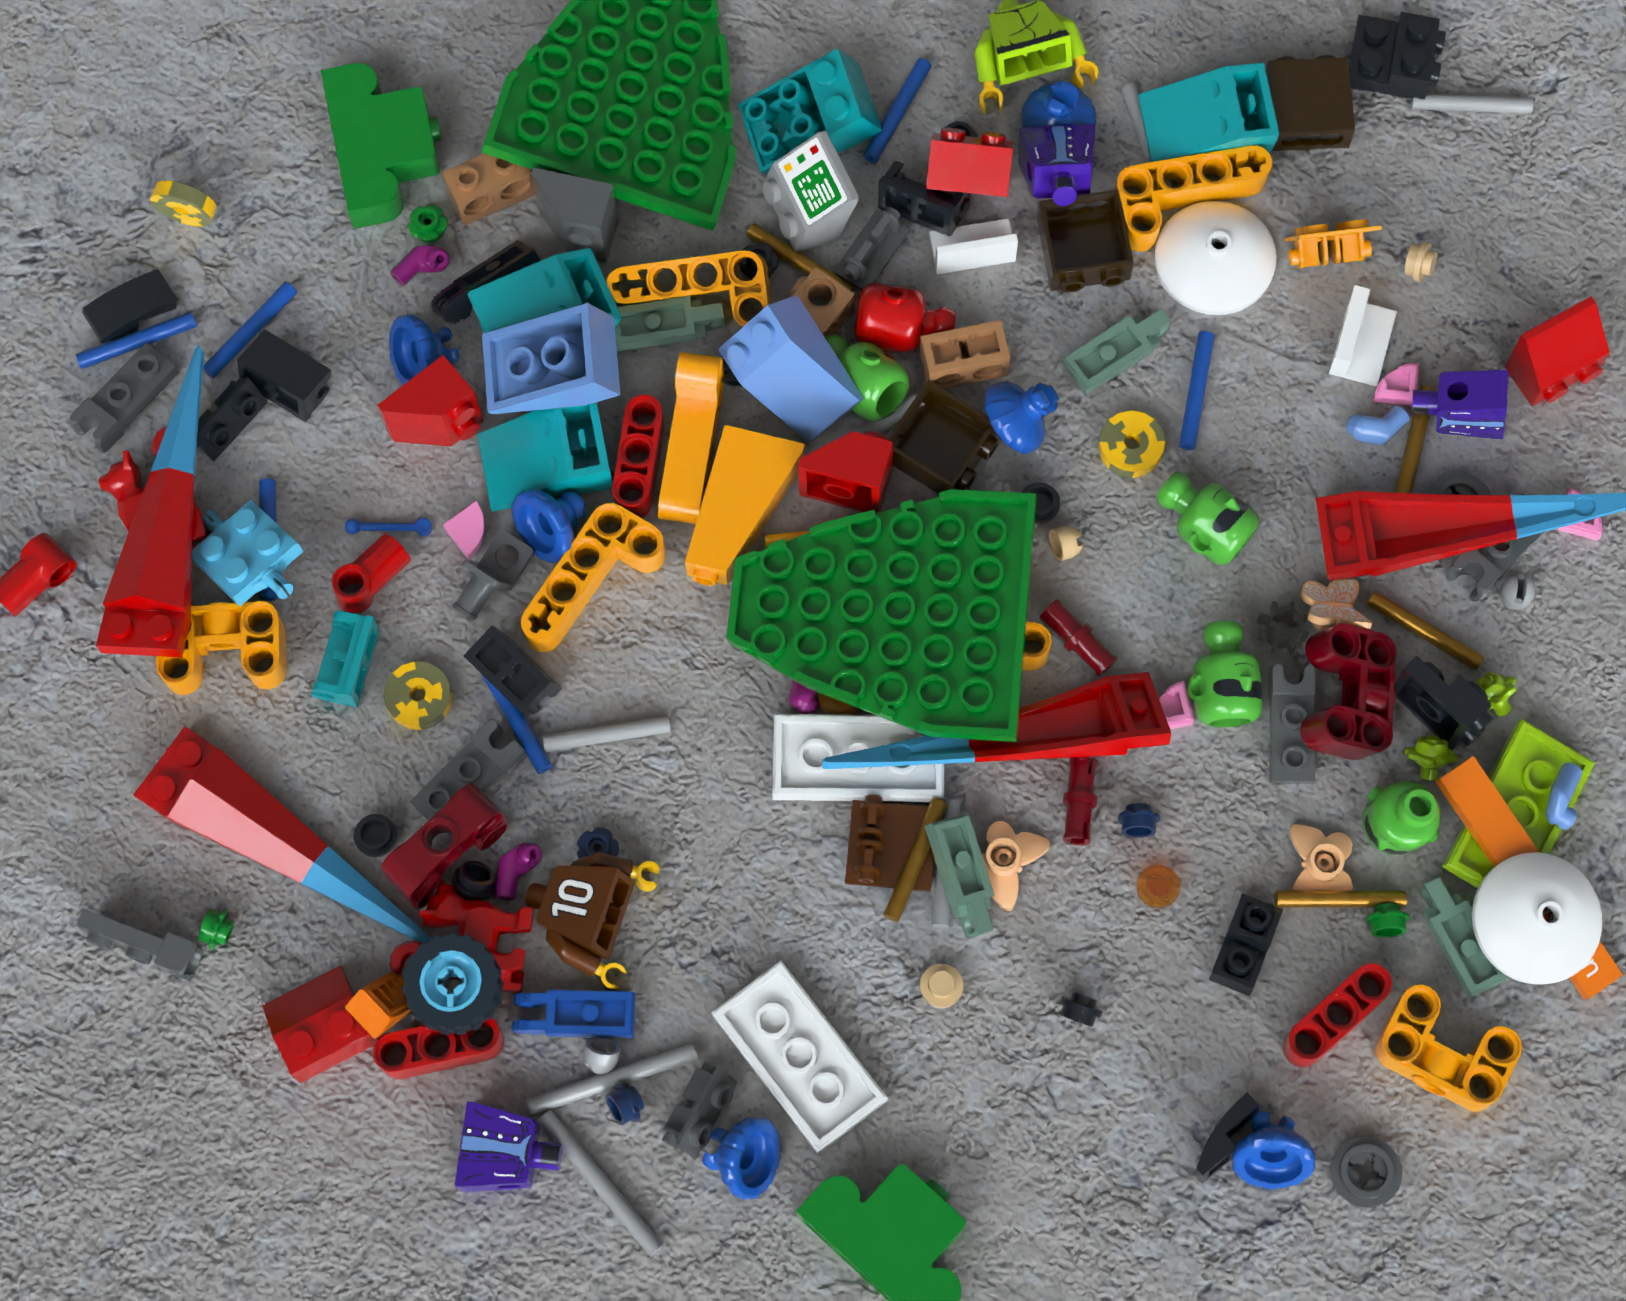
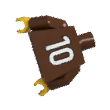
(586, 908)

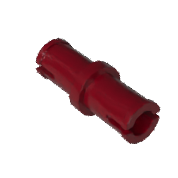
(1078, 637)
(1079, 800)

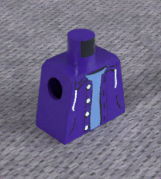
(1057, 160)
(1466, 403)
(501, 1151)

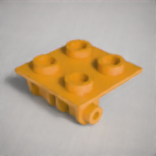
(1351, 242)

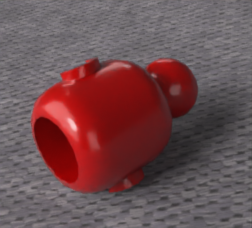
(897, 317)

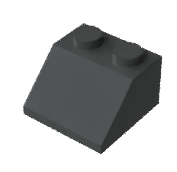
(577, 211)

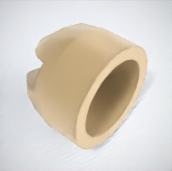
(1064, 542)

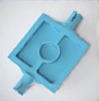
(246, 553)

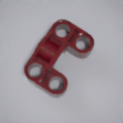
(1367, 674)
(417, 867)

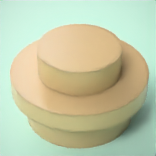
(1420, 261)
(941, 985)

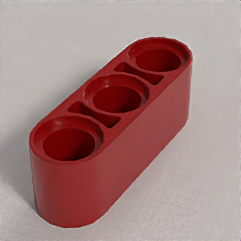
(633, 439)
(1351, 1000)
(417, 1045)

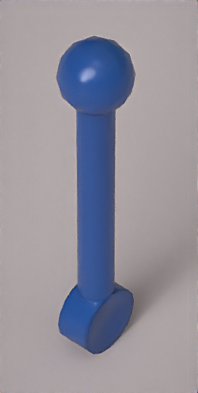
(422, 526)

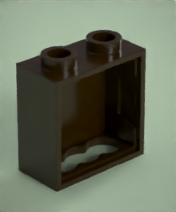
(1311, 100)
(1085, 243)
(942, 440)

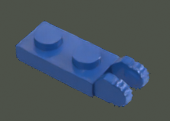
(578, 1013)

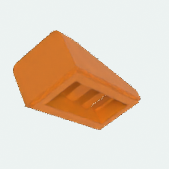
(380, 1004)

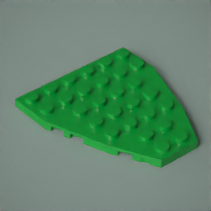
(626, 101)
(900, 611)

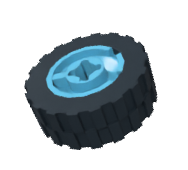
(472, 1000)

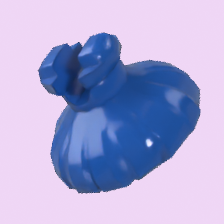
(1057, 106)
(416, 346)
(1020, 413)
(547, 522)
(1273, 1154)
(746, 1156)

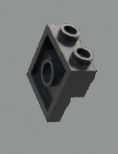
(1396, 55)
(1450, 711)

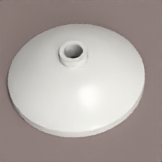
(1214, 278)
(1512, 925)

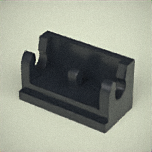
(921, 205)
(285, 374)
(511, 670)

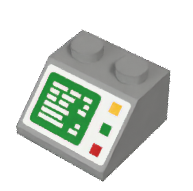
(811, 193)

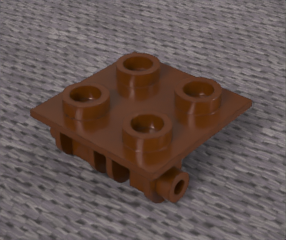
(881, 843)

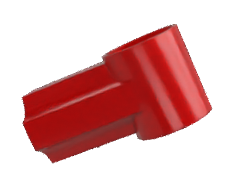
(40, 566)
(372, 571)

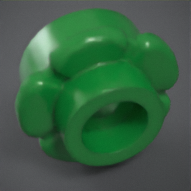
(428, 233)
(1387, 921)
(216, 928)

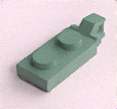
(666, 322)
(1115, 350)
(962, 872)
(1453, 929)

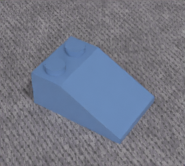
(552, 361)
(791, 368)

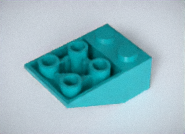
(814, 99)
(1210, 113)
(543, 289)
(545, 452)

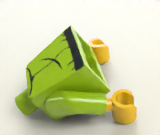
(1026, 44)

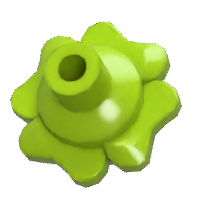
(1498, 691)
(1431, 754)

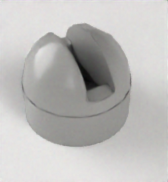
(1509, 591)
(601, 1054)

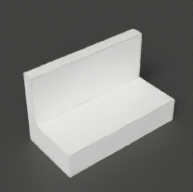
(974, 246)
(1362, 339)

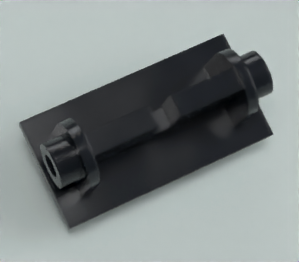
(235, 410)

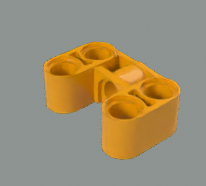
(228, 628)
(1439, 1067)

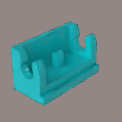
(346, 659)

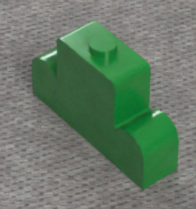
(378, 141)
(891, 1235)

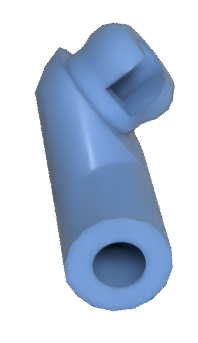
(1377, 430)
(1560, 796)

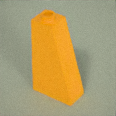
(740, 497)

